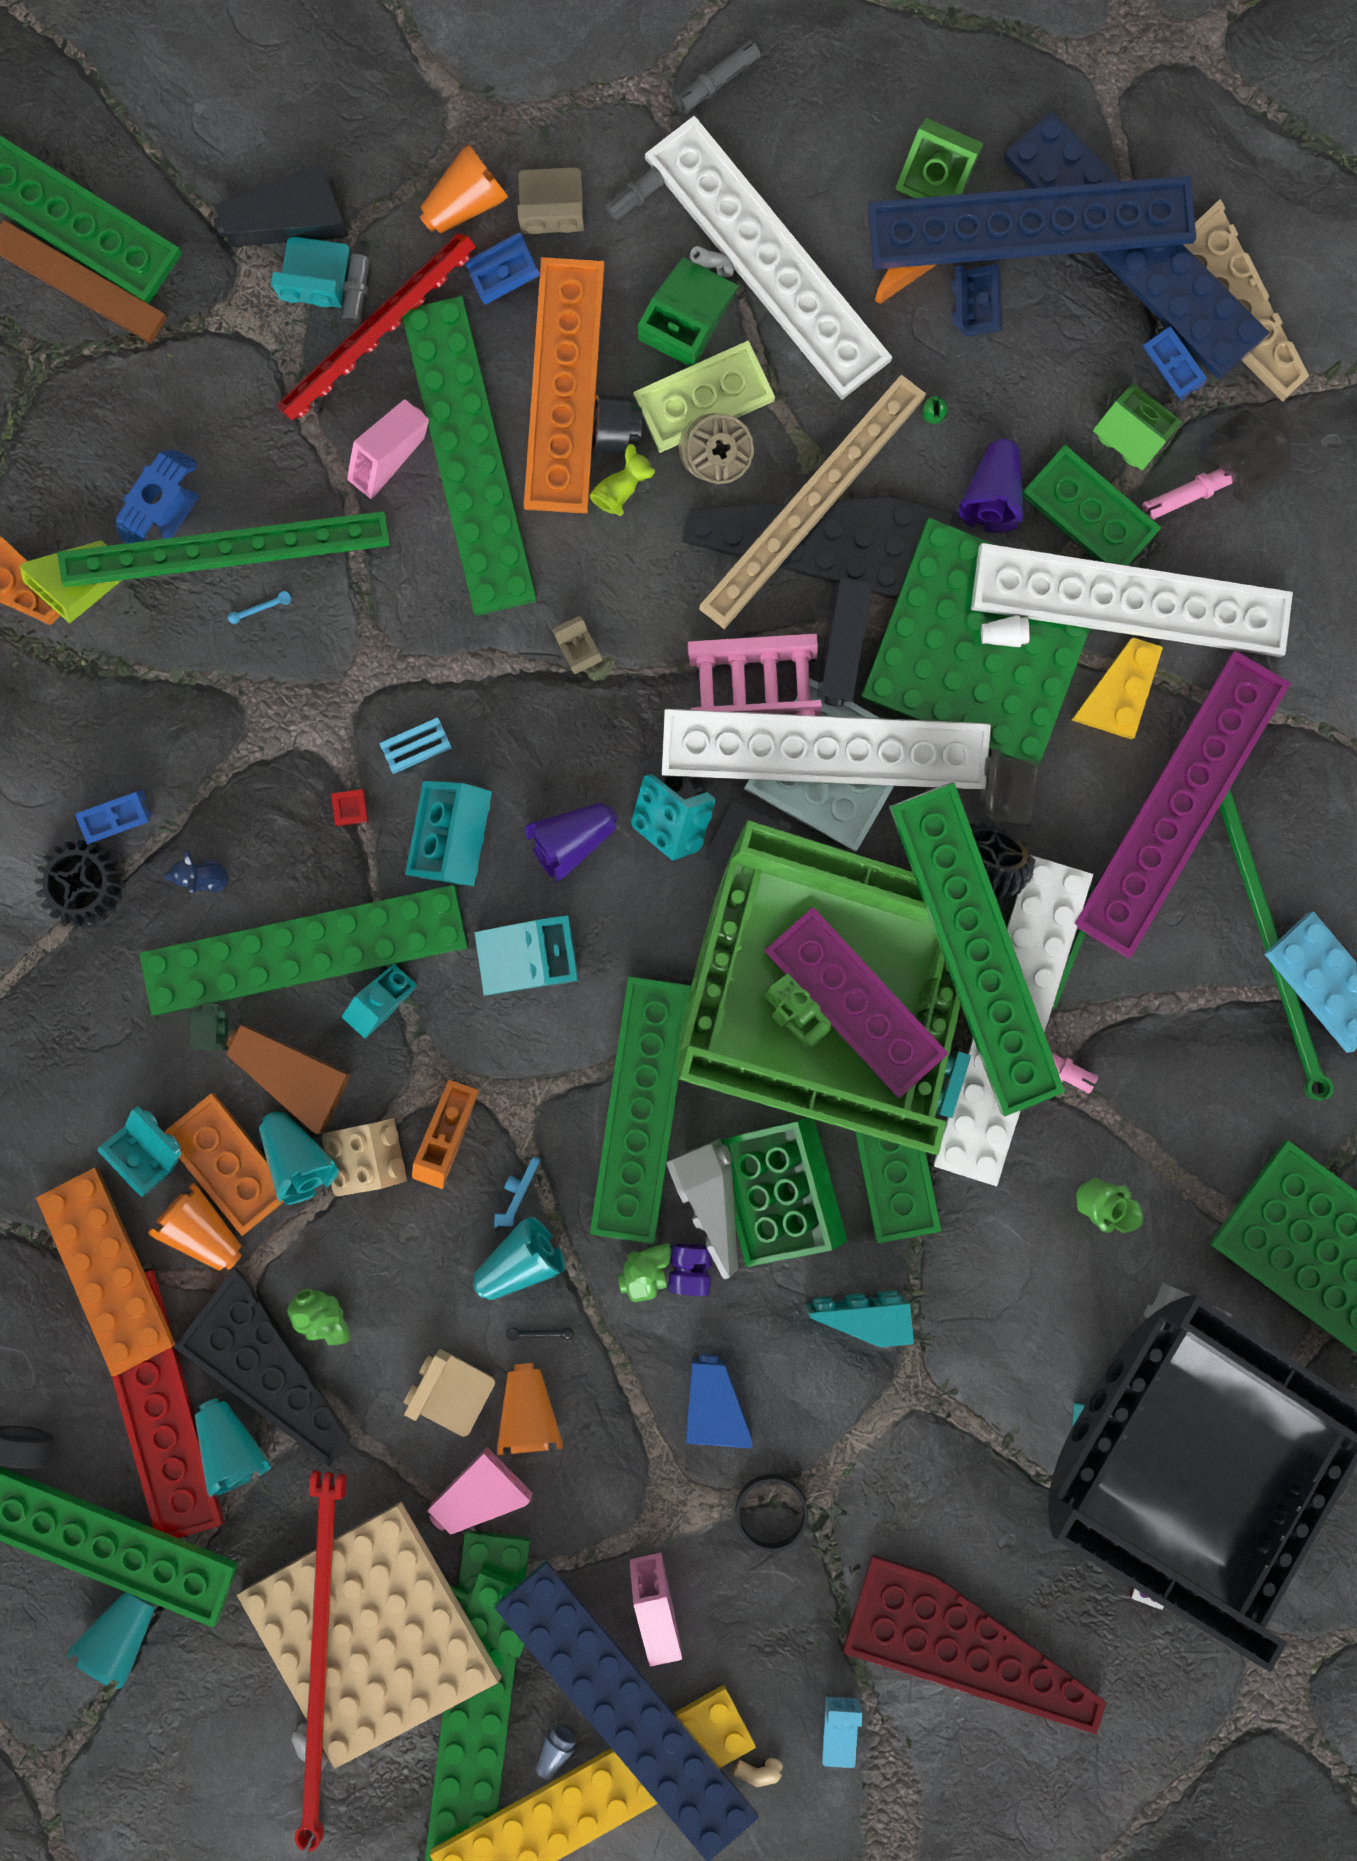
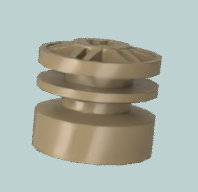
(701, 437)

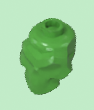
(1109, 1206)
(645, 1272)
(318, 1317)

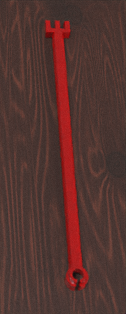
(318, 1658)

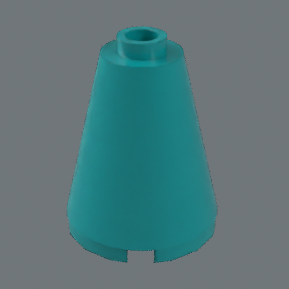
(294, 1159)
(519, 1261)
(226, 1449)
(113, 1640)

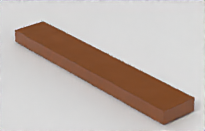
(80, 283)

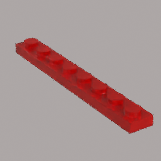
(384, 319)

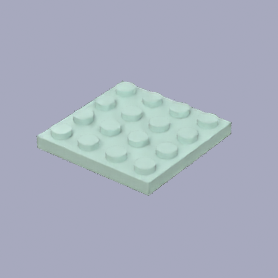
(833, 809)

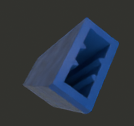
(714, 1407)

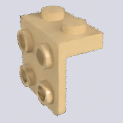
(366, 1157)
(449, 1393)

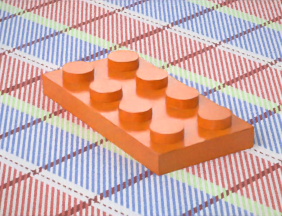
(226, 1163)

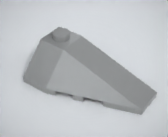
(706, 1181)

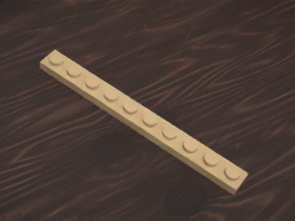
(812, 502)

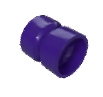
(690, 1270)

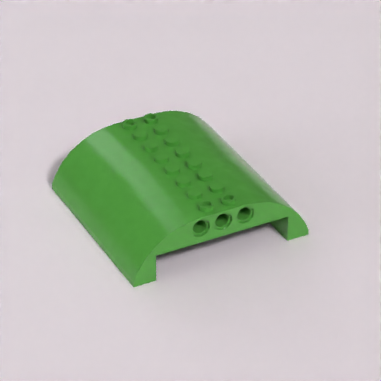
(728, 1023)

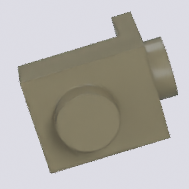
(577, 645)

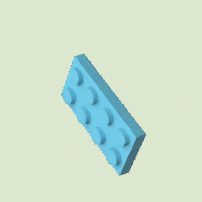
(1321, 976)

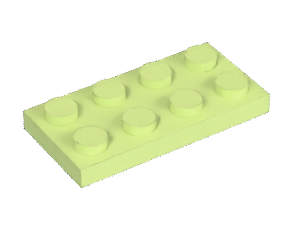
(721, 384)

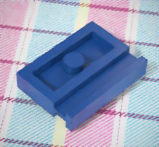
(502, 268)

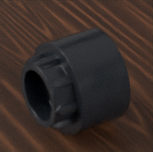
(616, 423)

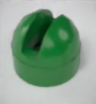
(928, 410)

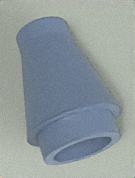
(557, 1748)

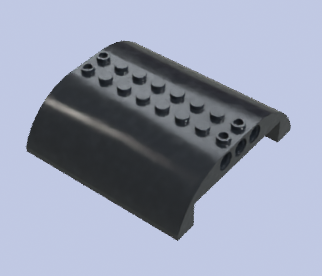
(1204, 1472)

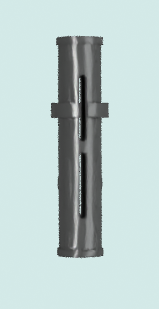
(708, 83)

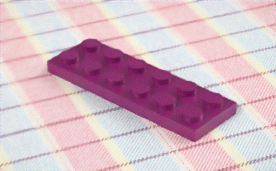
(857, 1002)

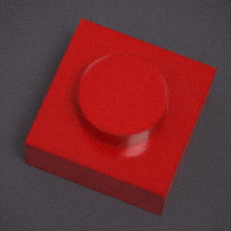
(350, 807)

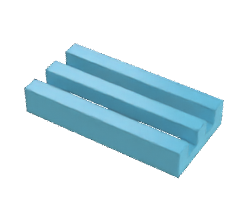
(390, 756)

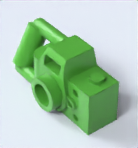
(796, 1010)

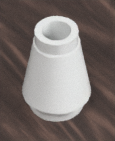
(1006, 632)

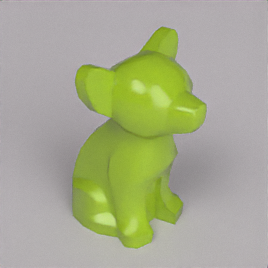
(618, 487)

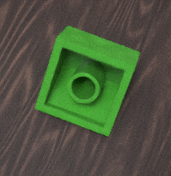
(938, 162)
(1136, 426)

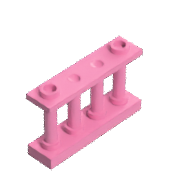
(767, 652)

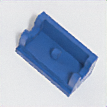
(1175, 363)
(114, 816)

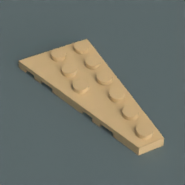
(1219, 250)

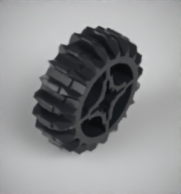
(1004, 858)
(73, 893)

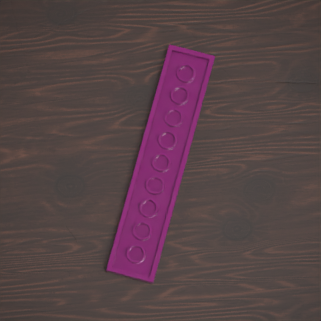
(1181, 804)

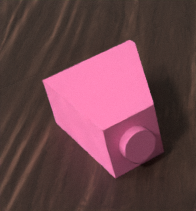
(386, 447)
(479, 1494)
(655, 1609)

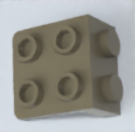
(550, 201)

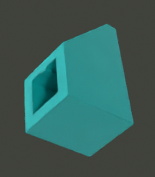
(378, 1001)

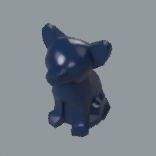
(205, 876)

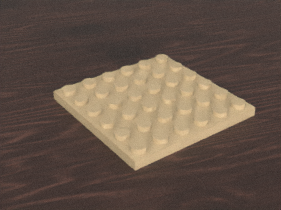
(393, 1637)

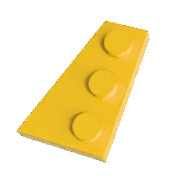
(1123, 691)

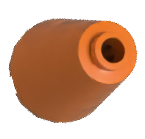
(461, 193)
(198, 1231)
(527, 1413)

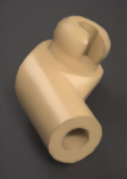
(758, 1776)

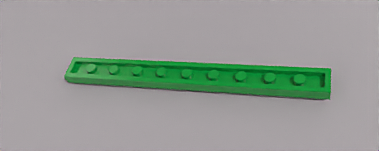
(222, 549)

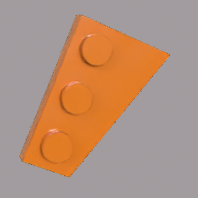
(15, 592)

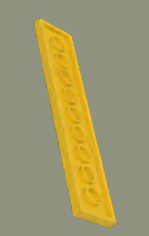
(591, 1796)

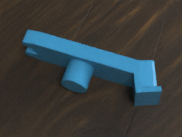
(518, 1187)

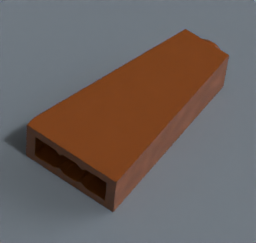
(293, 1077)

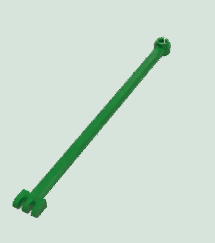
(1269, 938)

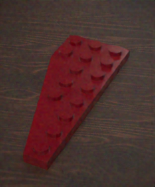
(939, 1635)

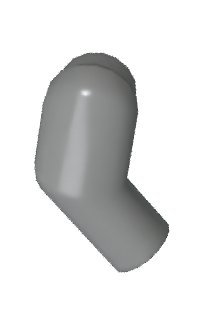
(712, 261)
(299, 1743)

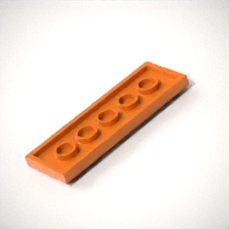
(105, 1271)

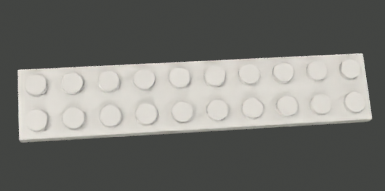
(768, 257)
(1131, 600)
(824, 748)
(1042, 936)

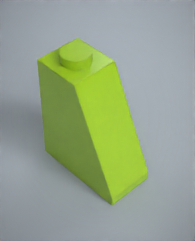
(45, 580)

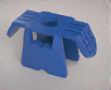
(172, 508)

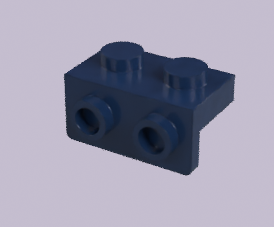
(977, 300)

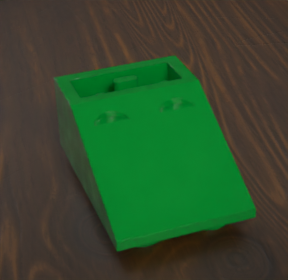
(686, 311)

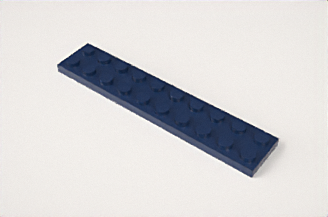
(1031, 222)
(1161, 276)
(626, 1711)

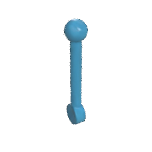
(283, 598)

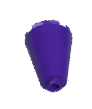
(995, 490)
(570, 837)

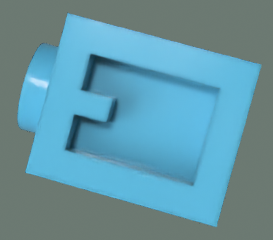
(840, 1731)

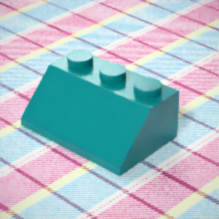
(448, 832)

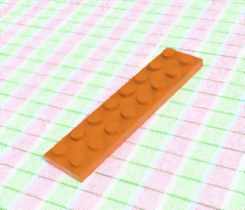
(564, 385)

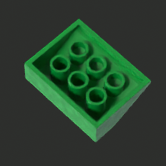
(783, 1193)

